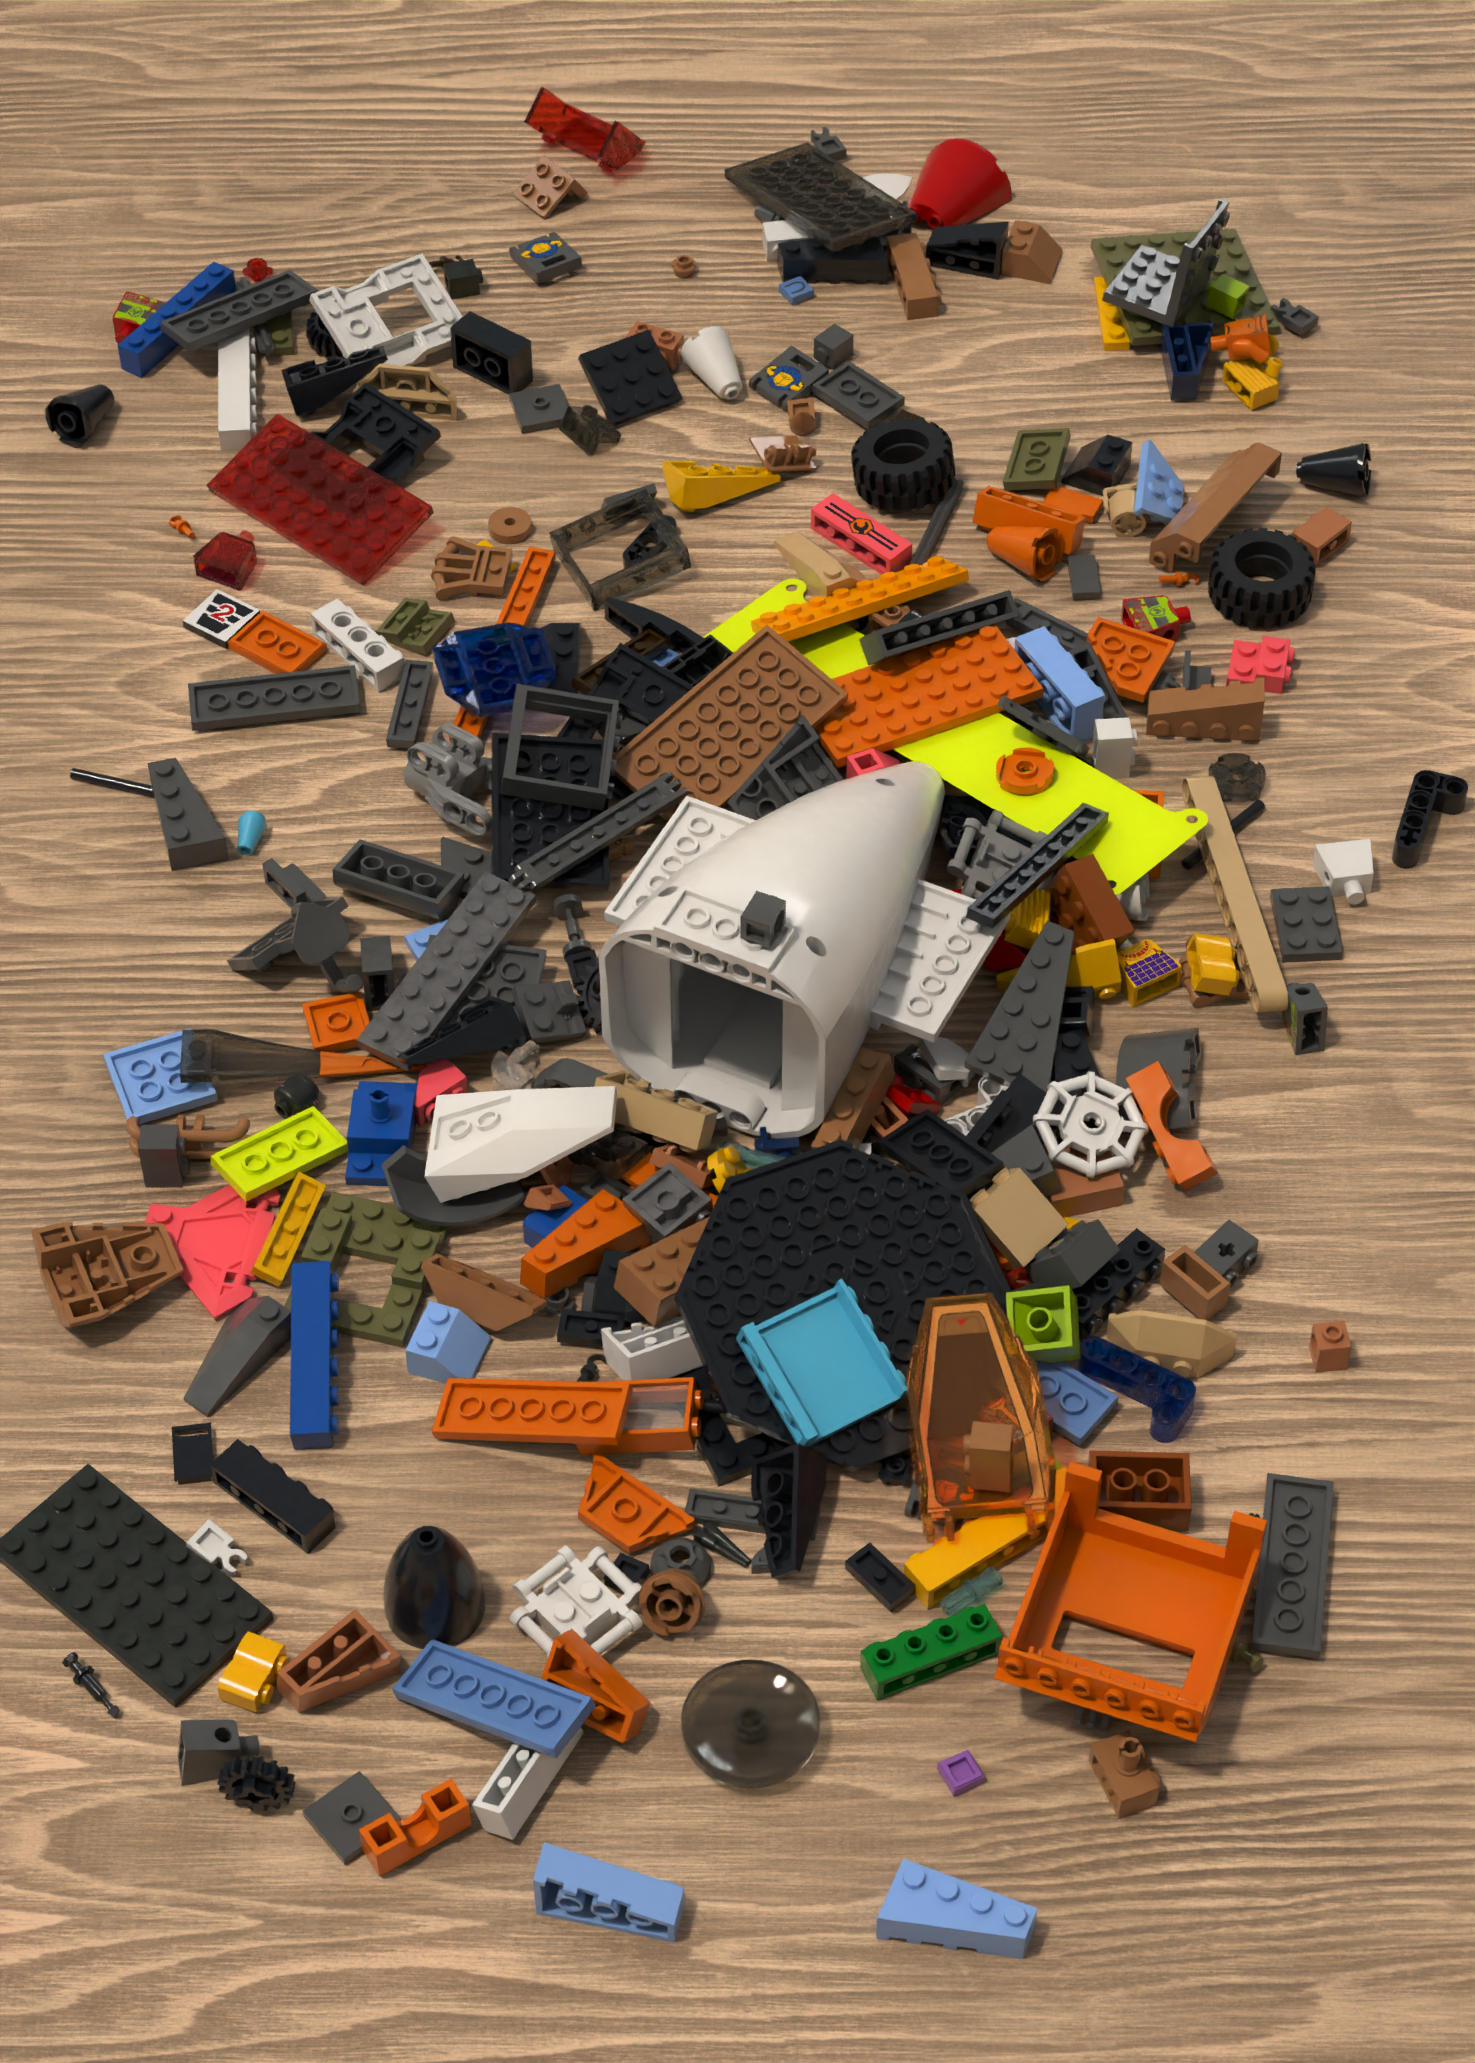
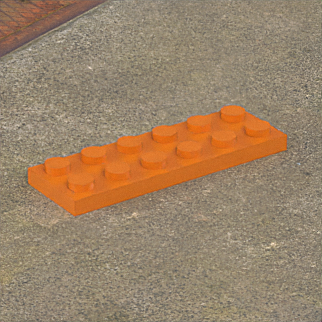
(533, 1411)

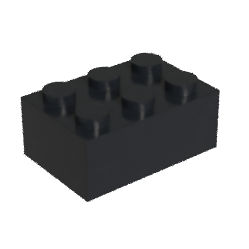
(491, 353)

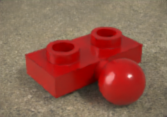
(910, 1099)

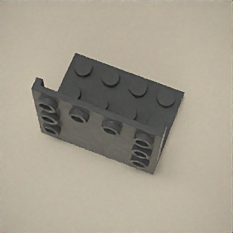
(1163, 284)

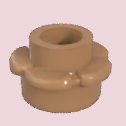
(683, 266)

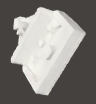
(946, 1060)

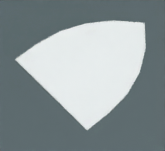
(892, 184)

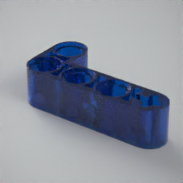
(1106, 1361)

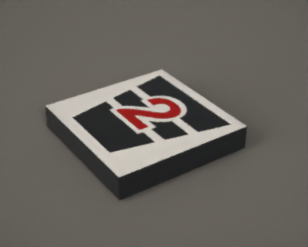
(220, 617)

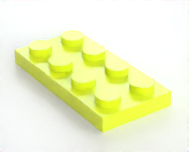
(279, 1153)

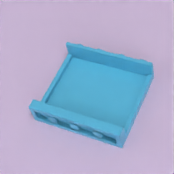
(822, 1365)

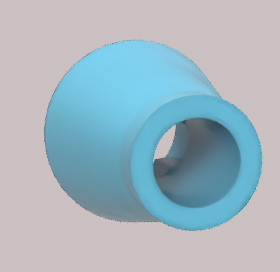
(250, 830)

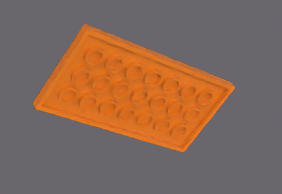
(926, 693)

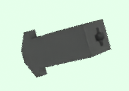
(567, 1074)

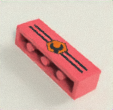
(860, 535)

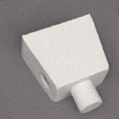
(1345, 868)

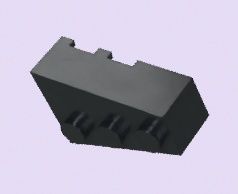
(969, 248)

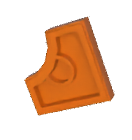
(1074, 502)

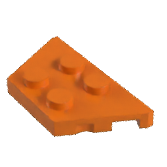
(628, 1509)

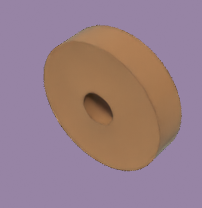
(510, 525)

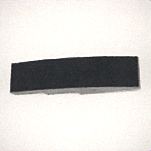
(635, 619)

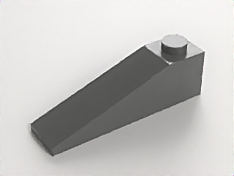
(240, 1349)

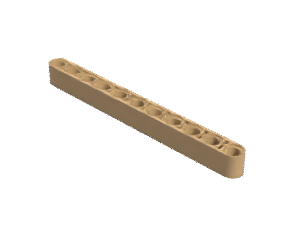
(1236, 897)

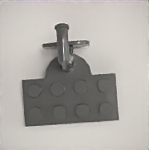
(314, 932)

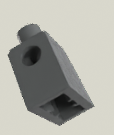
(207, 1745)

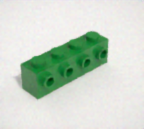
(930, 1651)

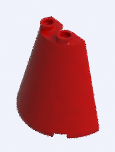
(958, 184)

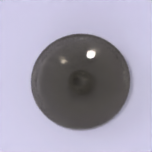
(750, 1723)

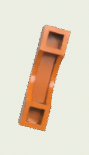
(1187, 1160)

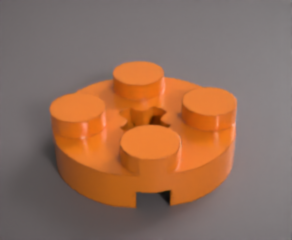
(1011, 776)

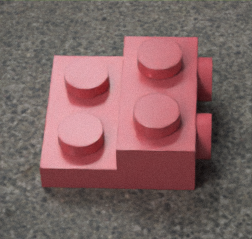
(1262, 660)

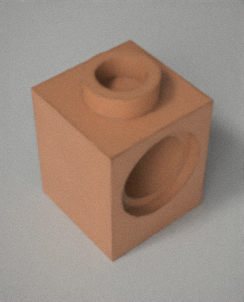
(1330, 1346)

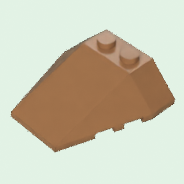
(102, 1268)

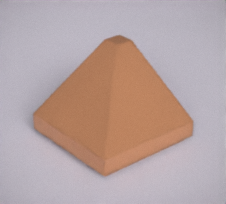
(546, 1198)

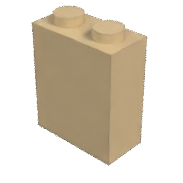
(1016, 1216)

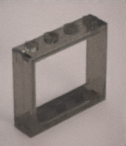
(634, 577)

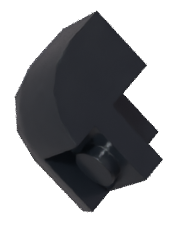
(1078, 1010)

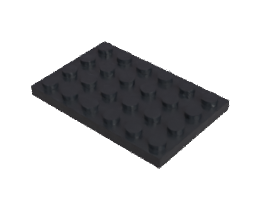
(529, 825)

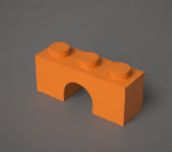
(394, 1842)

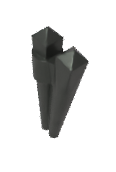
(716, 1541)

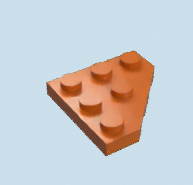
(1129, 657)

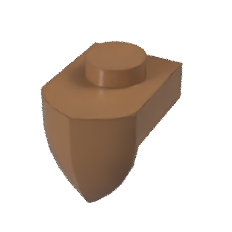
(801, 416)

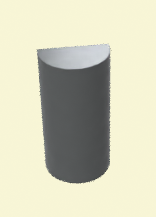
(399, 880)

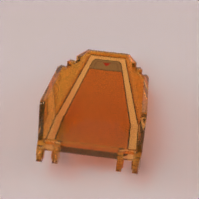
(964, 1372)

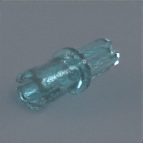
(971, 1591)

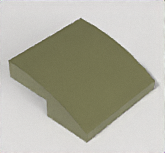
(415, 626)

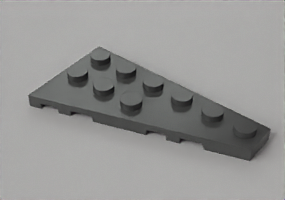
(1028, 1018)

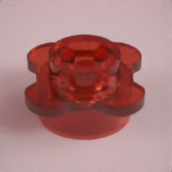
(257, 269)

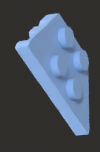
(1158, 487)

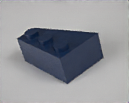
(1185, 357)

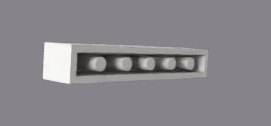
(236, 390)

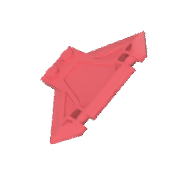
(218, 1243)

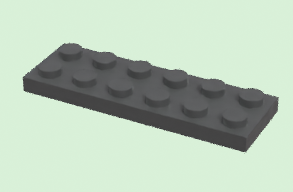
(238, 311)
(273, 697)
(1293, 1566)

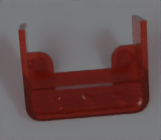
(582, 132)

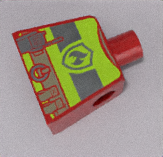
(132, 312)
(1155, 616)

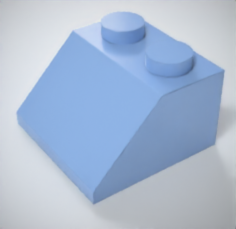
(446, 1344)

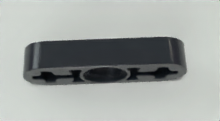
(649, 534)

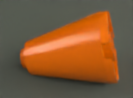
(1028, 548)

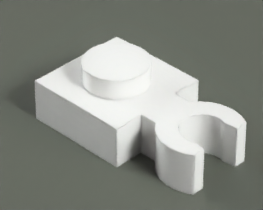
(215, 1546)

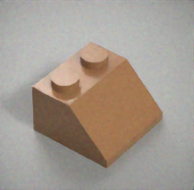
(1030, 253)

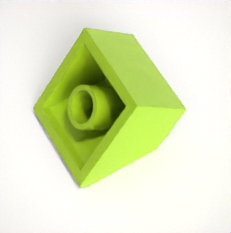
(1046, 1322)

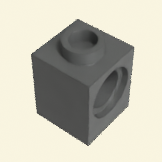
(763, 919)

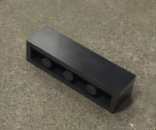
(273, 1495)

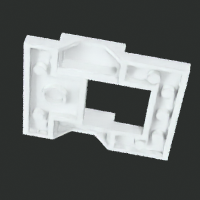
(357, 325)

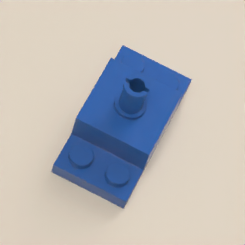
(378, 1126)

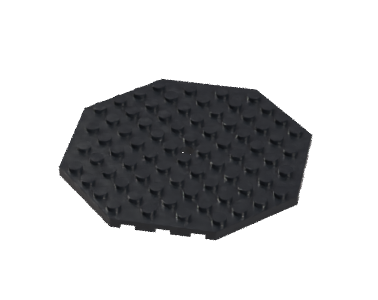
(798, 1231)

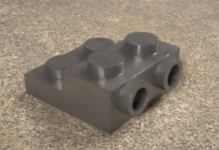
(668, 1203)

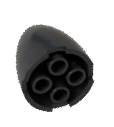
(433, 1589)

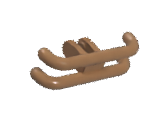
(195, 1137)

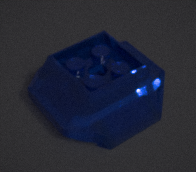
(487, 663)

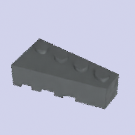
(186, 823)
(1028, 1154)

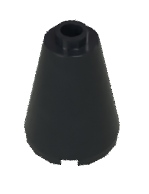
(79, 413)
(1338, 470)

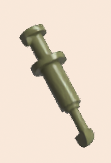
(1240, 1652)

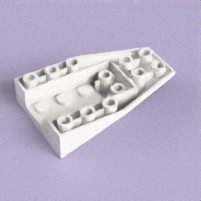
(510, 1134)

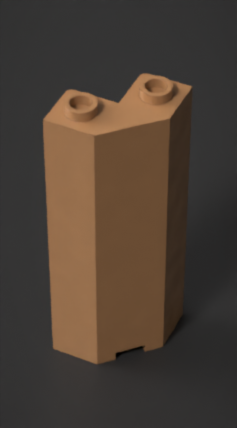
(1213, 504)

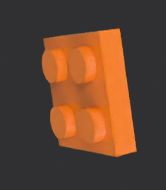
(336, 1021)

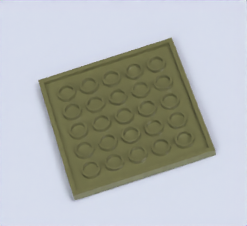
(1115, 252)

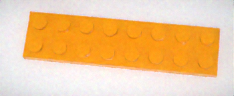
(865, 599)

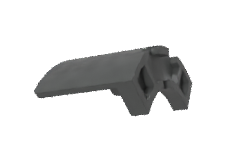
(1178, 1053)
(418, 1201)

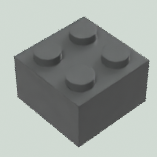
(1073, 1256)

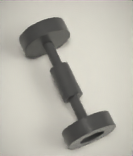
(568, 908)

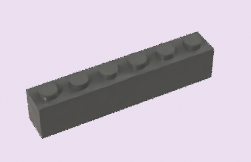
(938, 627)

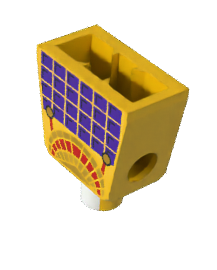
(1146, 971)

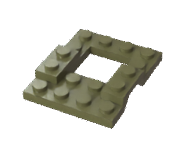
(379, 1234)

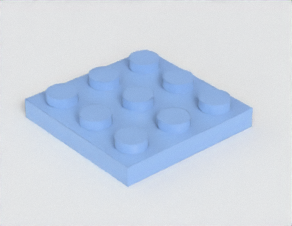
(149, 1079)

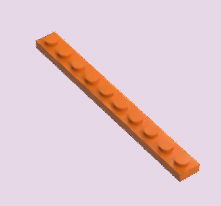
(517, 610)

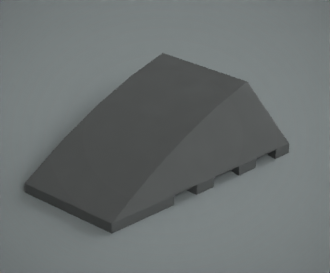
(787, 773)

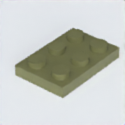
(1036, 459)

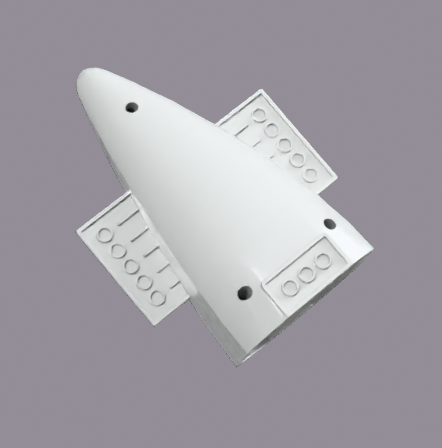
(860, 947)

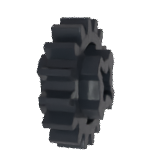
(256, 1783)

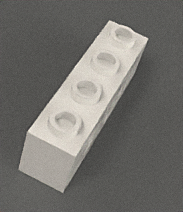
(358, 644)

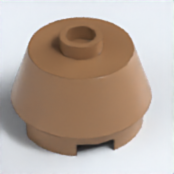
(671, 1601)

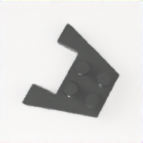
(1045, 729)

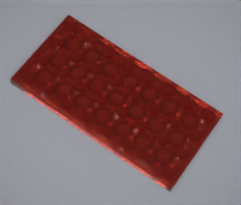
(320, 499)

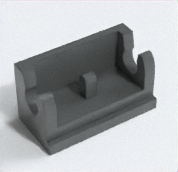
(919, 1075)

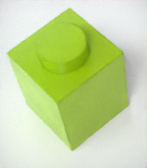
(1227, 295)

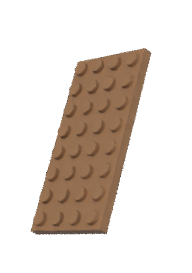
(730, 721)

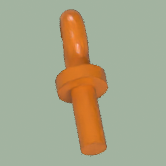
(182, 526)
(1178, 578)

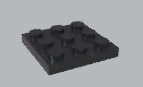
(630, 378)

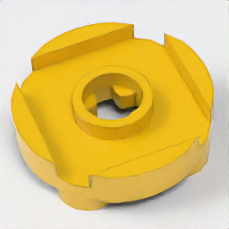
(726, 1164)

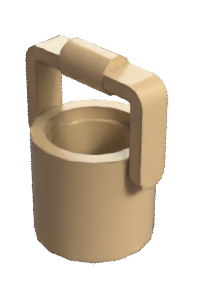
(1121, 510)

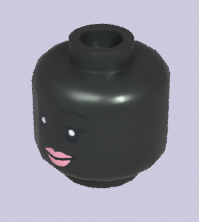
(295, 1096)

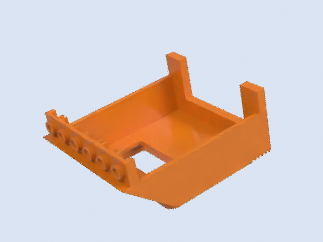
(1141, 1586)

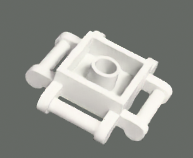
(577, 1601)

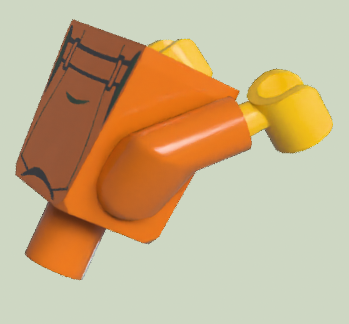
(1248, 340)

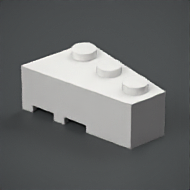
(650, 1351)

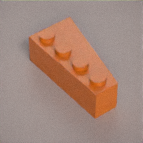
(580, 1243)

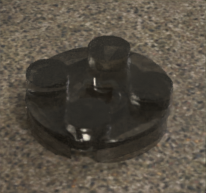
(1251, 777)

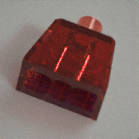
(227, 559)

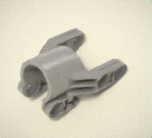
(452, 776)

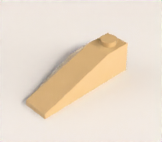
(816, 565)

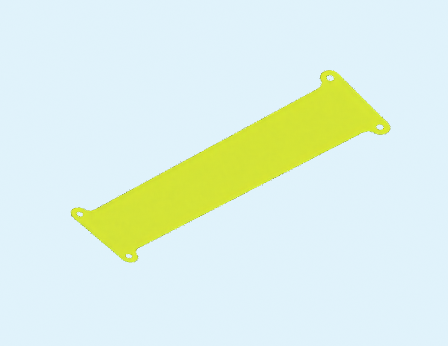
(966, 756)

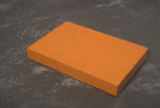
(276, 645)

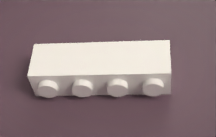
(518, 1787)

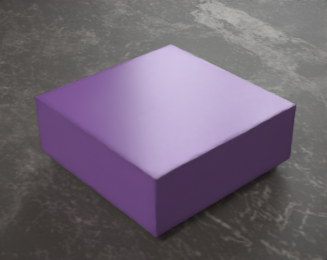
(961, 1773)

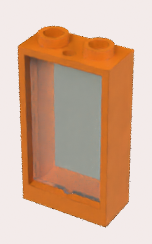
(658, 1419)

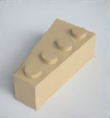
(660, 1113)

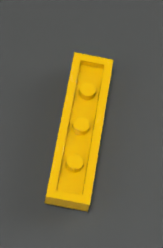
(1112, 329)
(288, 1229)

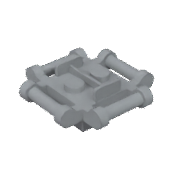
(993, 853)

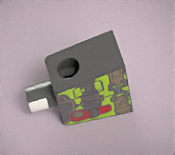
(1307, 1007)

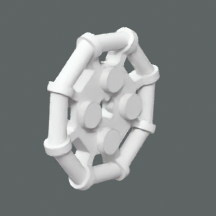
(1084, 1139)

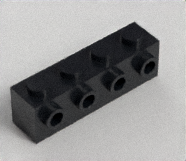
(1118, 1281)

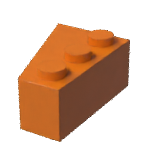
(578, 1667)

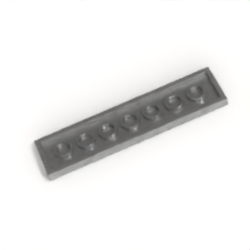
(447, 968)

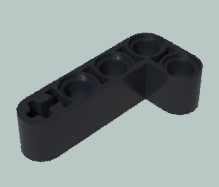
(1428, 793)

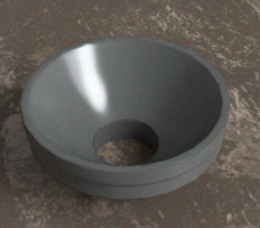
(697, 1565)

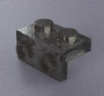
(588, 428)

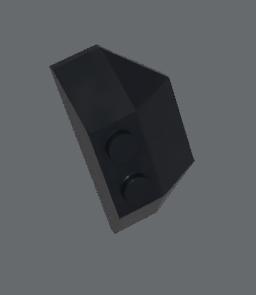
(564, 646)

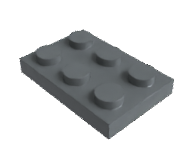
(858, 395)
(1306, 924)

